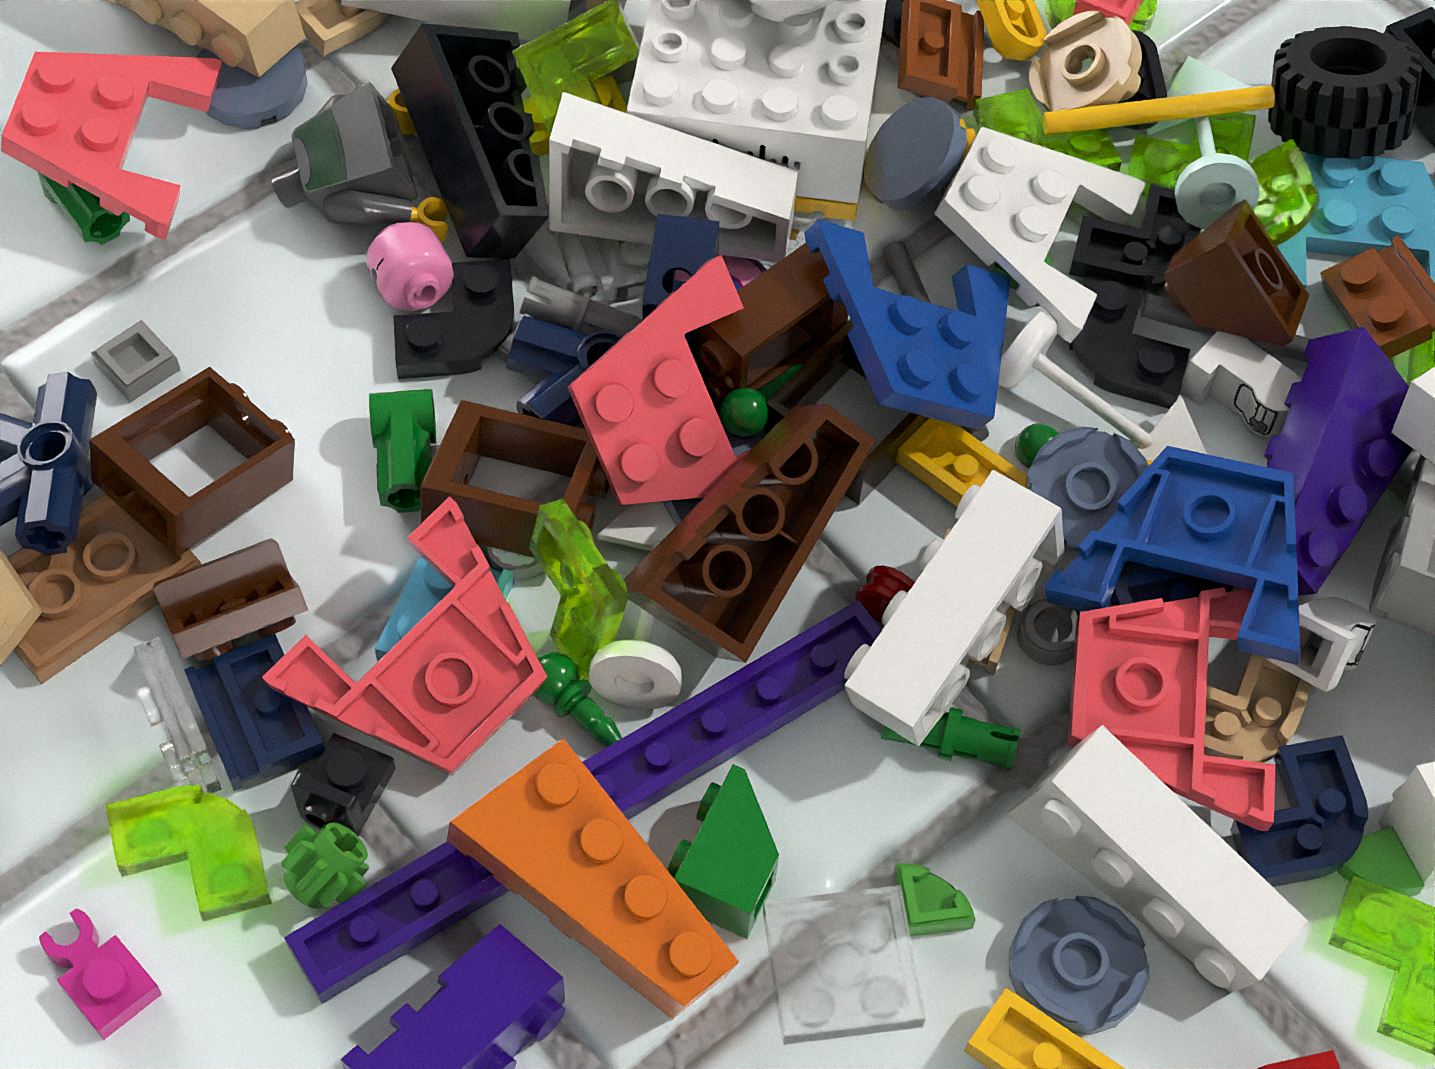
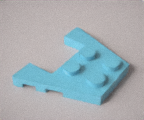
(1364, 208)

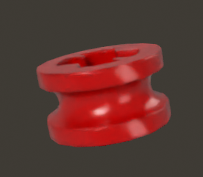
(881, 587)

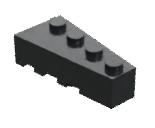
(475, 134)

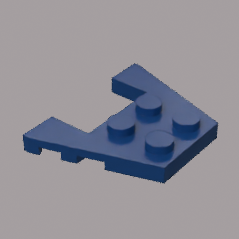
(915, 351)
(1206, 522)

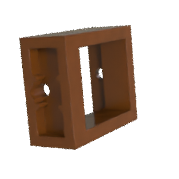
(781, 325)
(491, 432)
(178, 521)

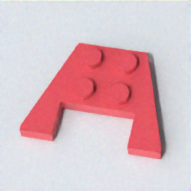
(81, 117)
(650, 402)
(446, 678)
(1146, 682)

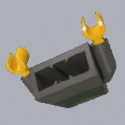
(358, 164)

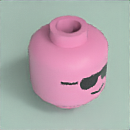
(407, 264)

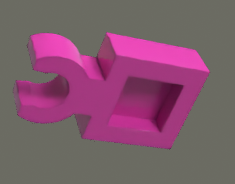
(102, 981)

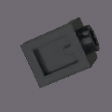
(343, 784)

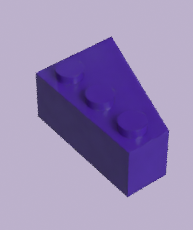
(480, 1014)

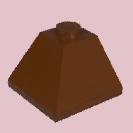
(1237, 280)

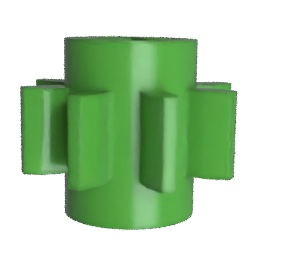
(325, 865)

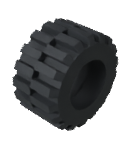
(1344, 91)

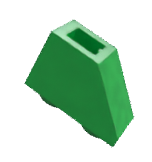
(731, 857)

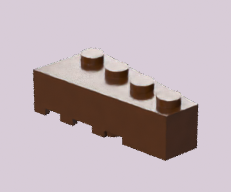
(749, 537)

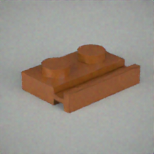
(941, 51)
(1386, 295)

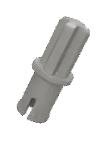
(576, 311)

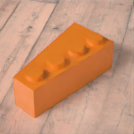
(591, 873)

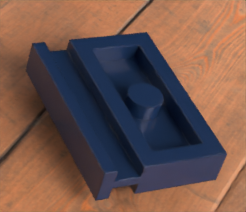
(247, 720)

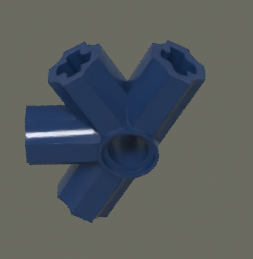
(557, 359)
(48, 464)

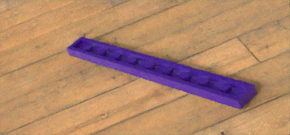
(634, 773)

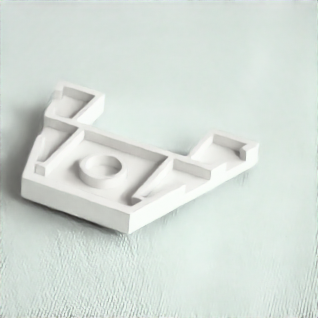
(1011, 205)

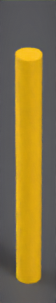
(1158, 110)

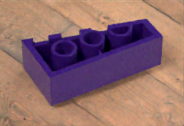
(1338, 446)

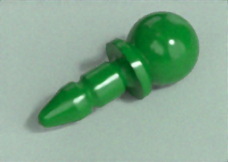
(570, 696)

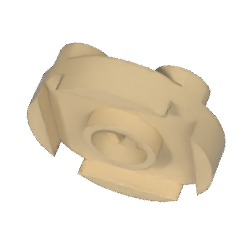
(1108, 80)

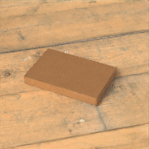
(92, 587)

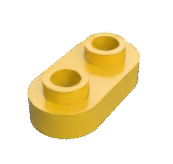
(1013, 27)

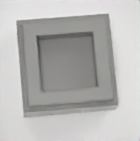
(135, 361)

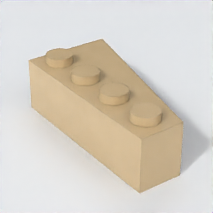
(237, 31)

